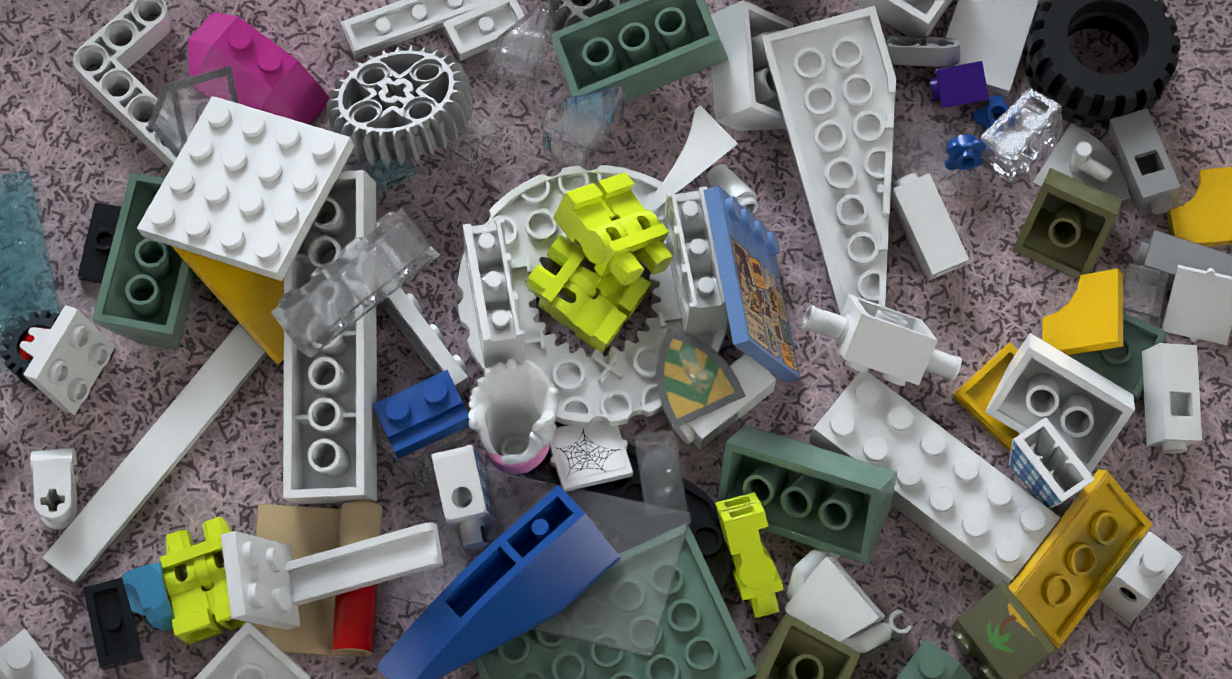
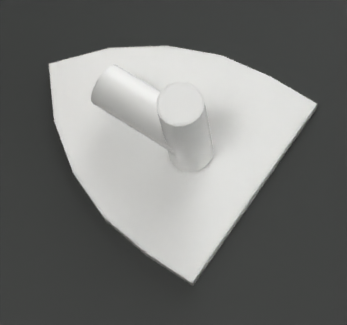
(1086, 160)

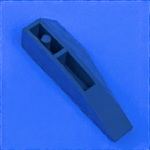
(505, 591)

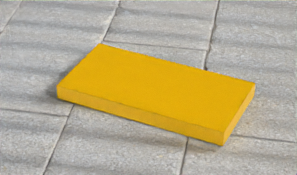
(247, 297)
(1080, 557)

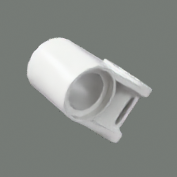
(54, 481)

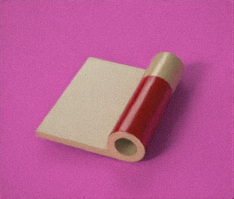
(337, 623)

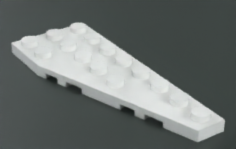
(840, 122)

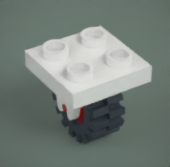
(58, 355)

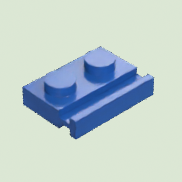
(422, 414)

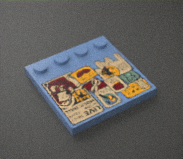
(752, 285)

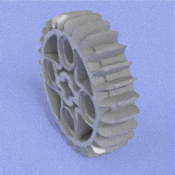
(401, 104)

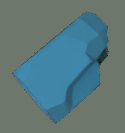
(149, 595)

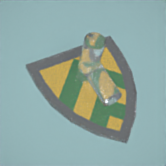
(693, 379)

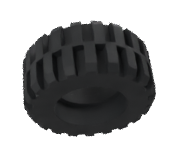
(1096, 95)

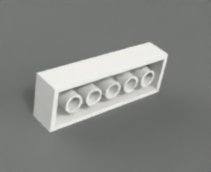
(937, 479)

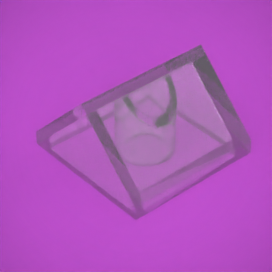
(184, 102)

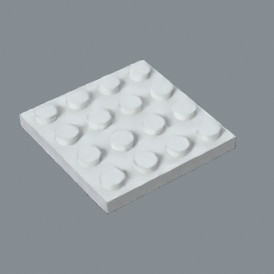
(246, 187)

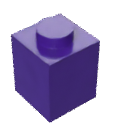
(959, 84)

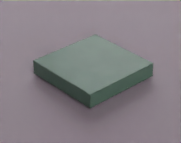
(1124, 363)

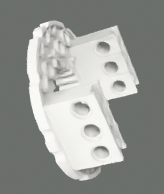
(504, 314)

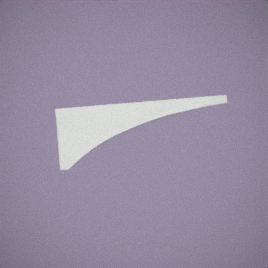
(704, 146)

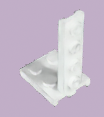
(270, 586)

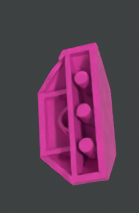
(261, 70)

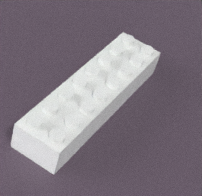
(332, 395)

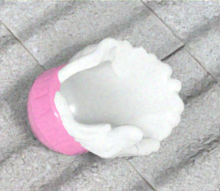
(514, 415)

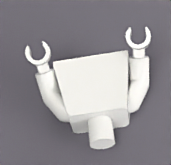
(834, 603)

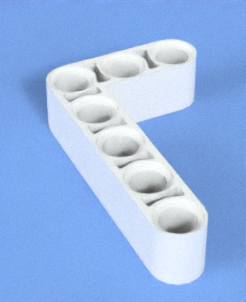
(117, 59)

